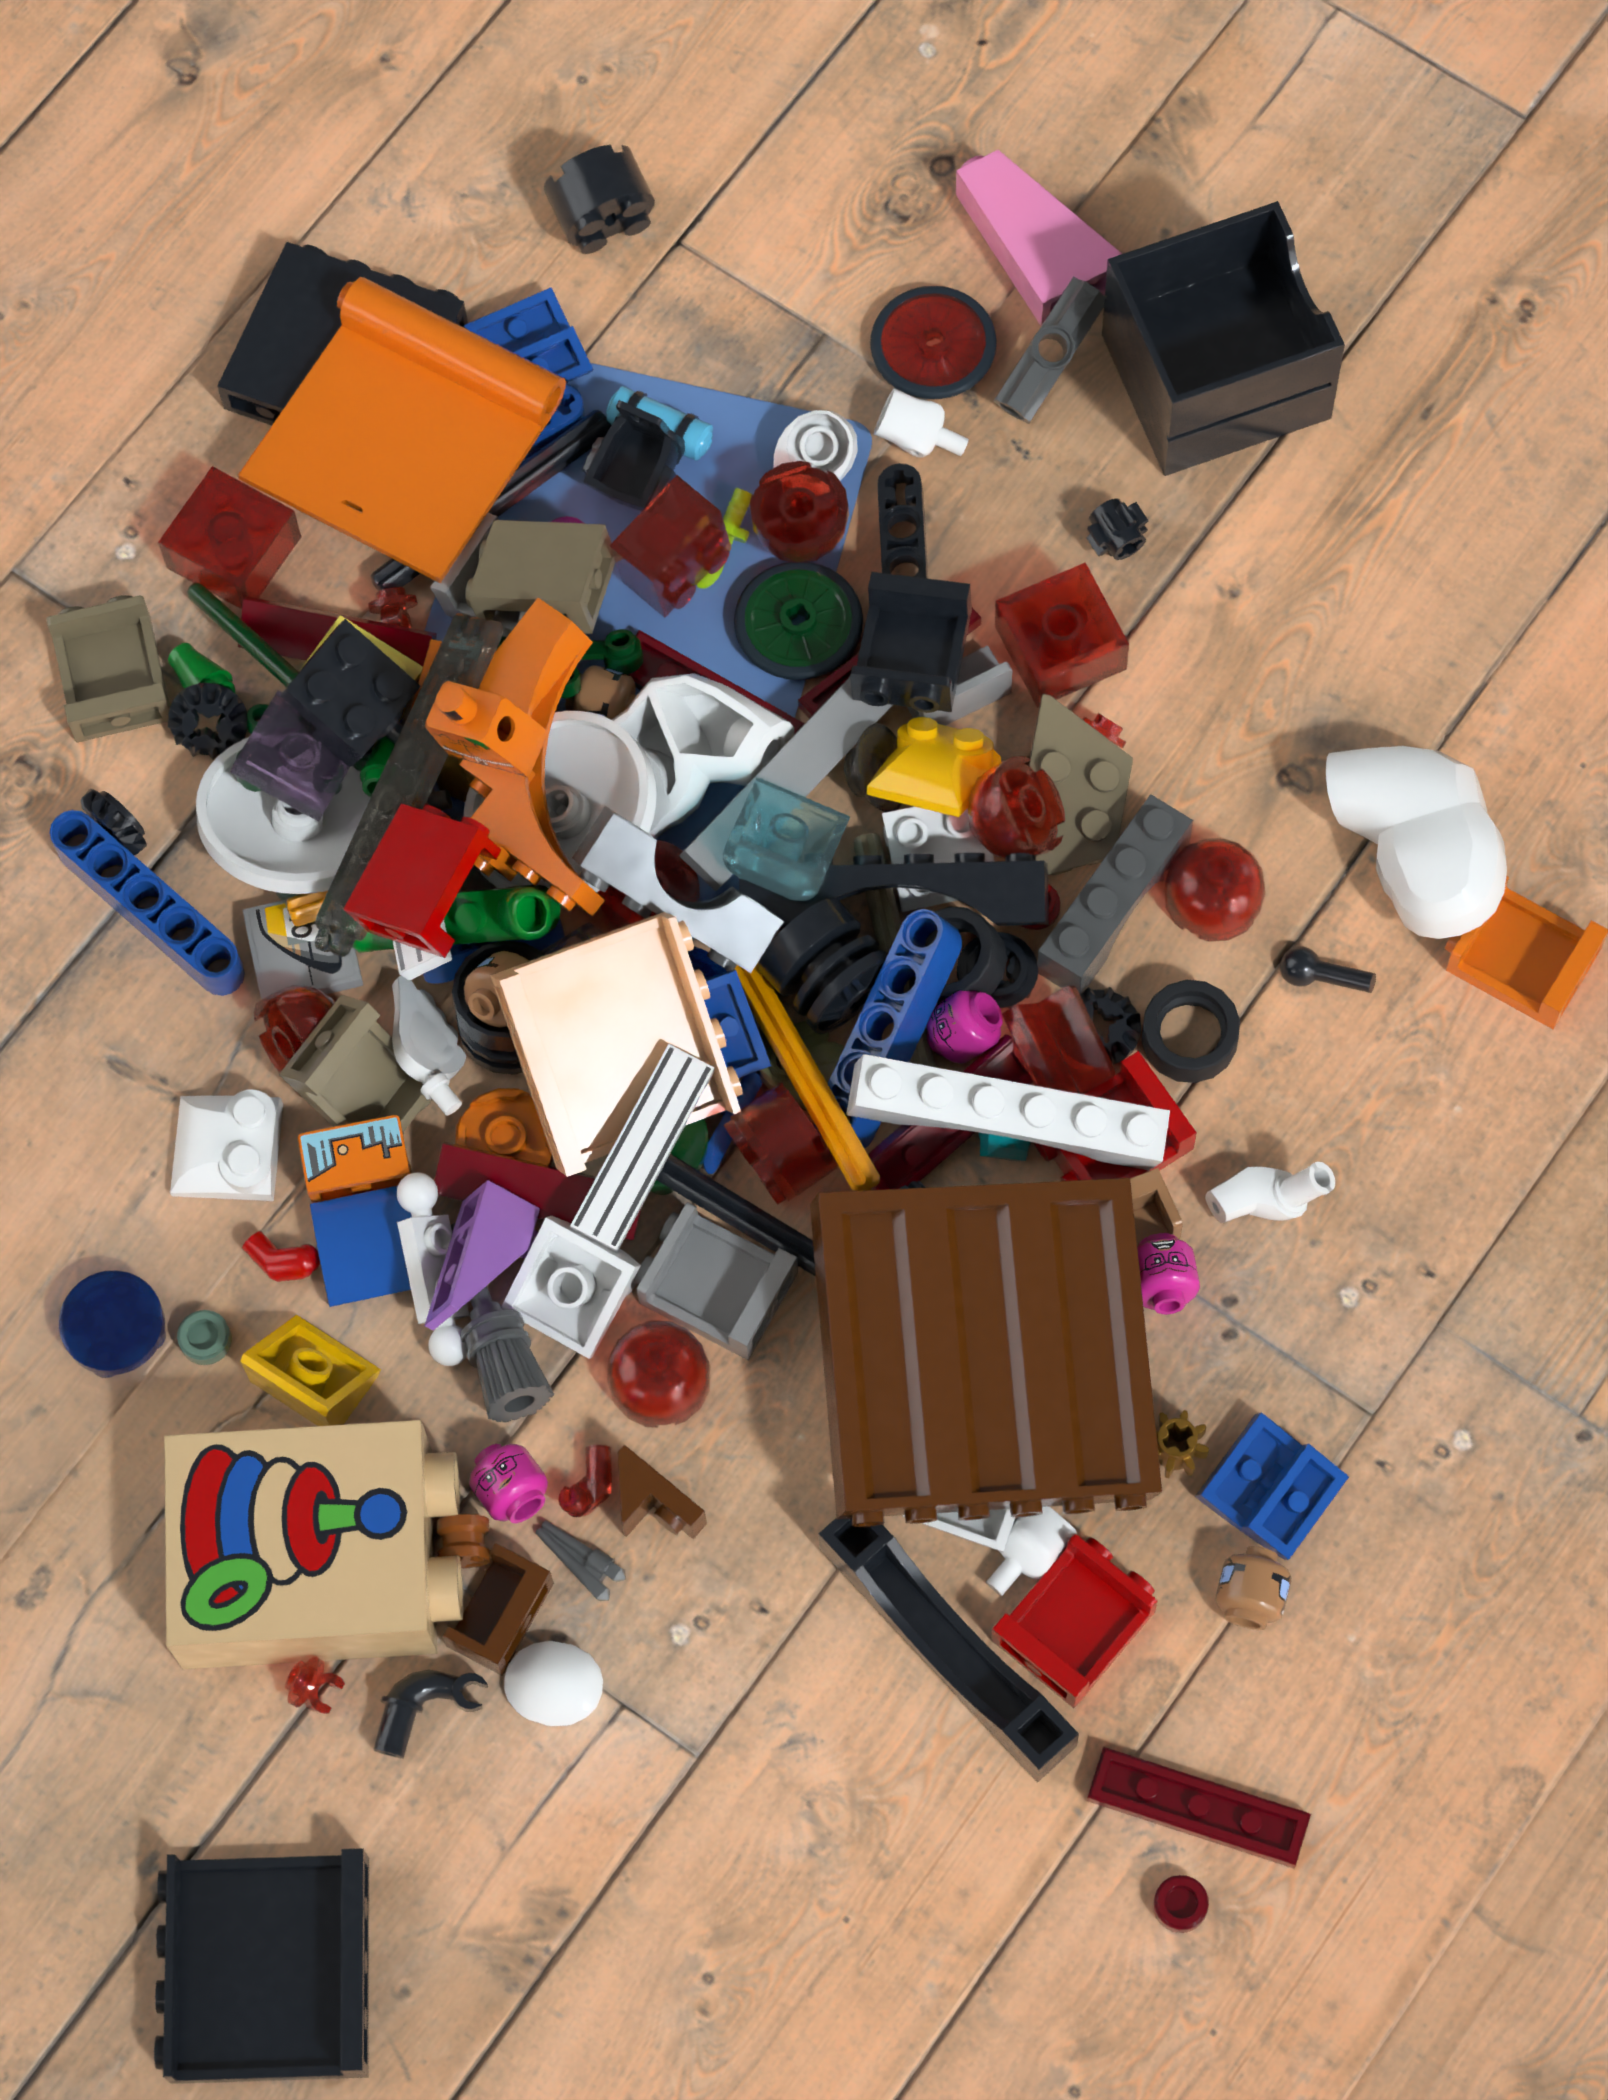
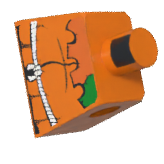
(467, 723)

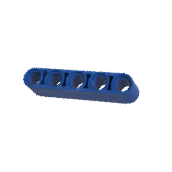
(134, 884)
(890, 1004)

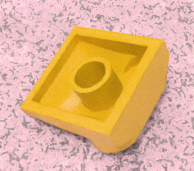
(934, 766)

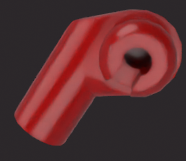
(283, 1263)

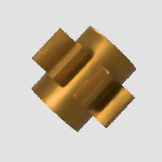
(1181, 1430)

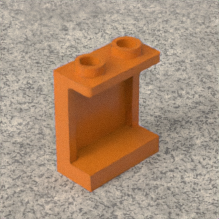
(1527, 957)

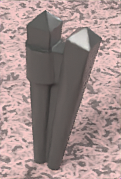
(586, 1564)

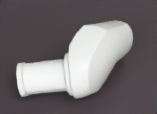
(1269, 1192)

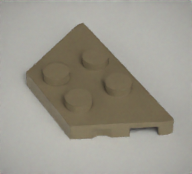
(1091, 781)

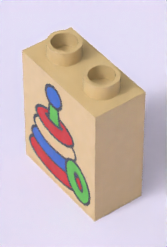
(307, 1544)

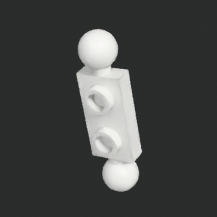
(424, 1247)

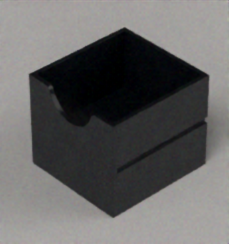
(1220, 339)

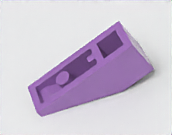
(487, 1238)

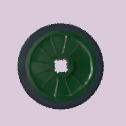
(816, 645)

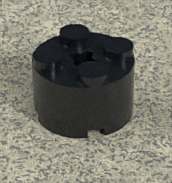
(600, 197)

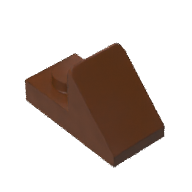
(645, 1488)

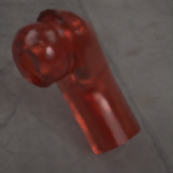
(593, 1488)

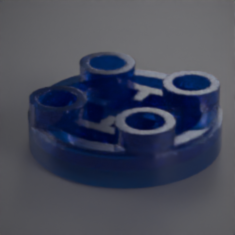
(112, 1323)

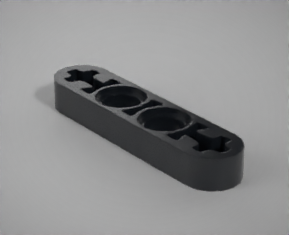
(911, 548)

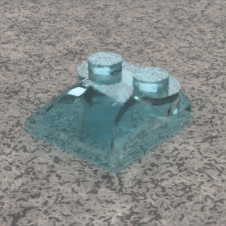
(783, 841)

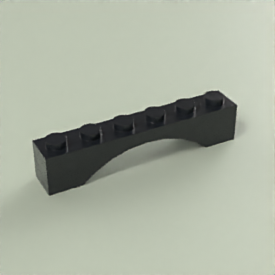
(1003, 891)
(974, 1673)

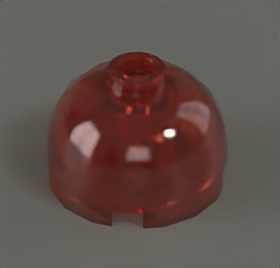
(799, 512)
(1015, 809)
(1215, 889)
(290, 1019)
(658, 1374)

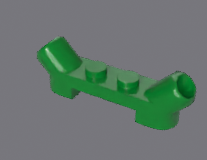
(490, 916)

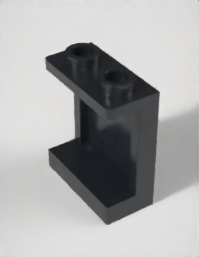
(912, 642)

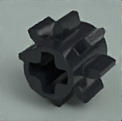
(1117, 529)

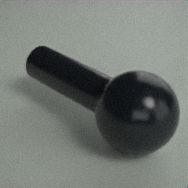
(1302, 967)

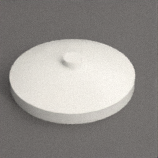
(587, 768)
(268, 839)

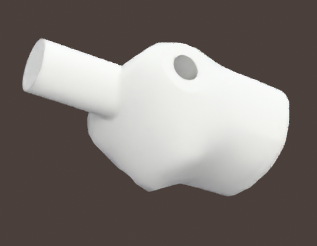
(917, 426)
(1031, 1548)

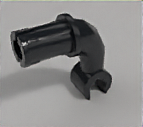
(407, 1700)

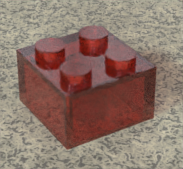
(230, 538)
(671, 547)
(1061, 634)

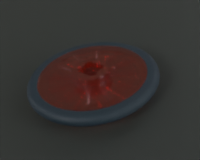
(938, 370)

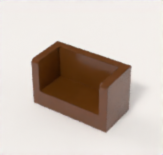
(500, 1610)

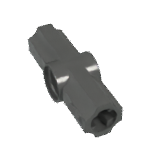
(1067, 325)

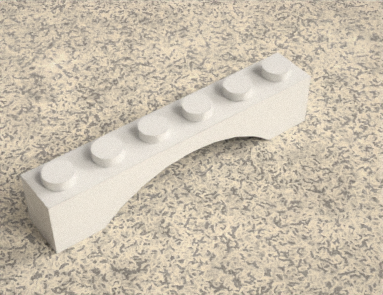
(964, 1101)

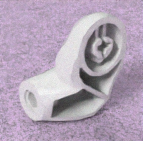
(697, 737)
(1432, 832)

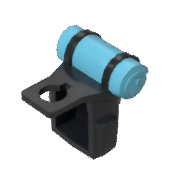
(642, 448)

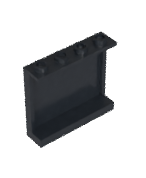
(297, 322)
(264, 1969)

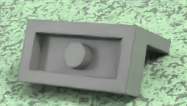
(978, 685)

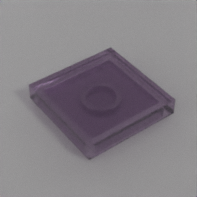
(290, 761)

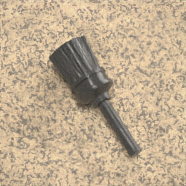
(505, 1364)

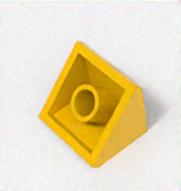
(310, 1372)

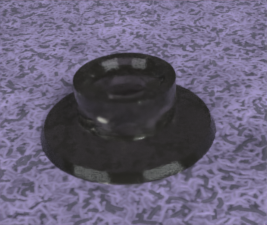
(863, 762)

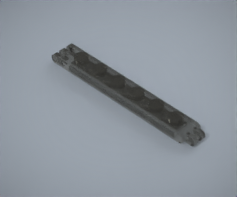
(408, 772)

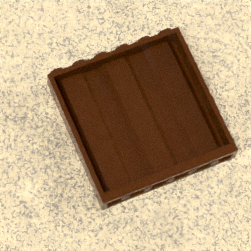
(984, 1350)

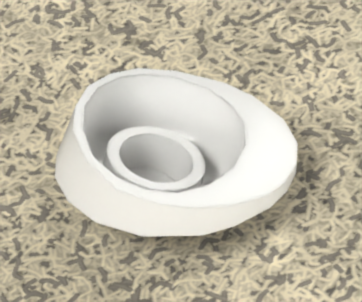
(821, 439)
(553, 1683)

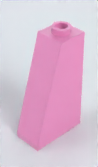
(1031, 232)

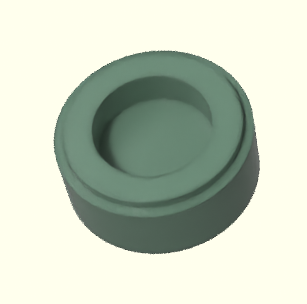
(204, 1337)

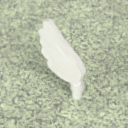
(426, 1044)

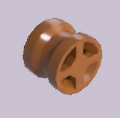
(465, 1537)

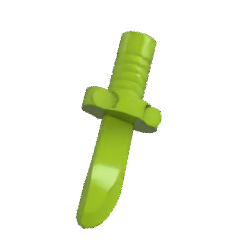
(732, 519)

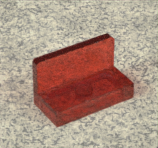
(1060, 1043)

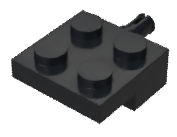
(351, 694)

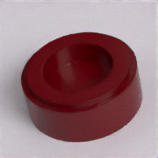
(1180, 1903)

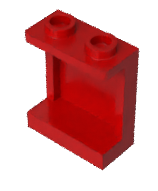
(418, 876)
(1134, 1085)
(1076, 1619)

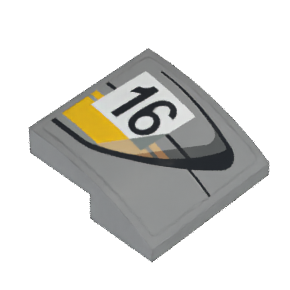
(288, 954)

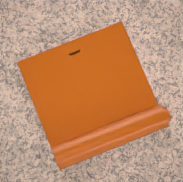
(406, 427)

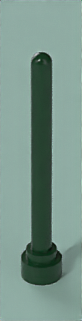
(242, 633)

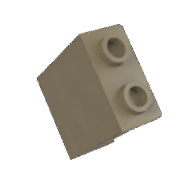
(543, 560)
(109, 667)
(351, 1069)

